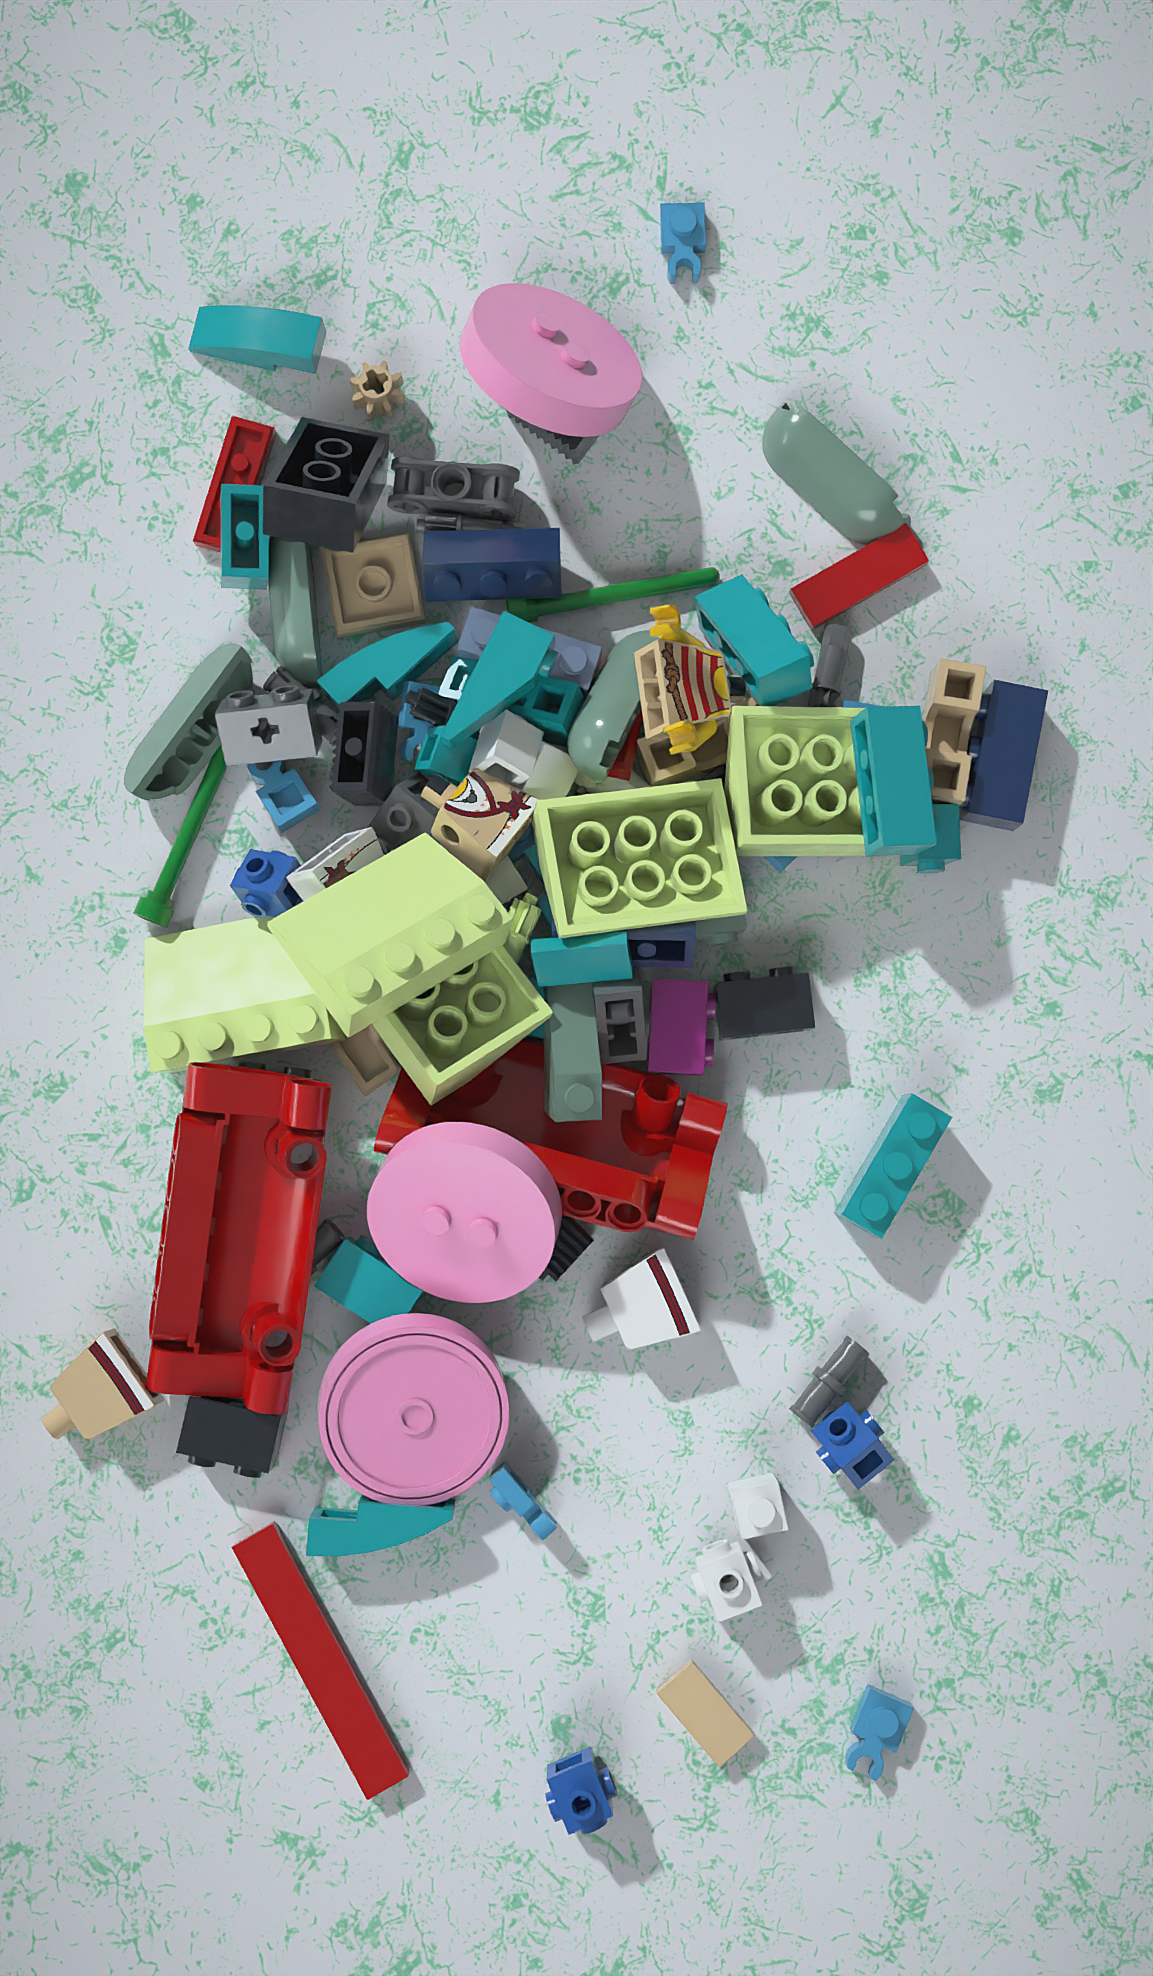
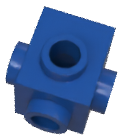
(263, 883)
(852, 1444)
(580, 1792)

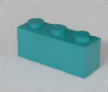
(754, 641)
(894, 781)
(893, 1165)

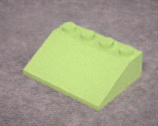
(793, 782)
(638, 858)
(391, 931)
(227, 998)
(463, 1024)

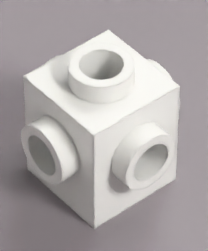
(730, 1595)

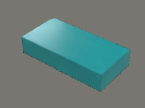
(582, 959)

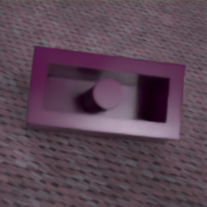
(679, 1027)

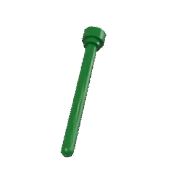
(533, 608)
(157, 903)

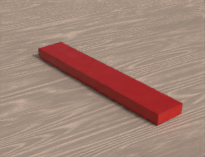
(321, 1660)

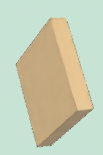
(374, 586)

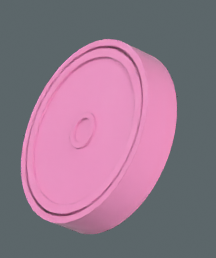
(550, 360)
(464, 1212)
(413, 1410)

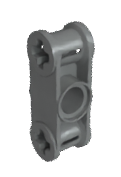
(421, 485)

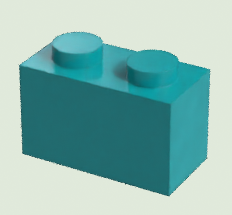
(242, 538)
(366, 1282)

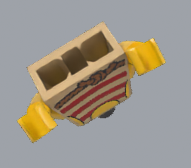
(683, 684)

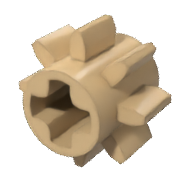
(388, 384)

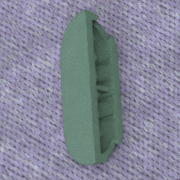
(830, 476)
(294, 610)
(608, 710)
(187, 729)

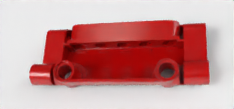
(623, 1172)
(237, 1235)

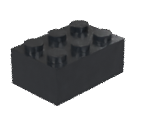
(325, 485)

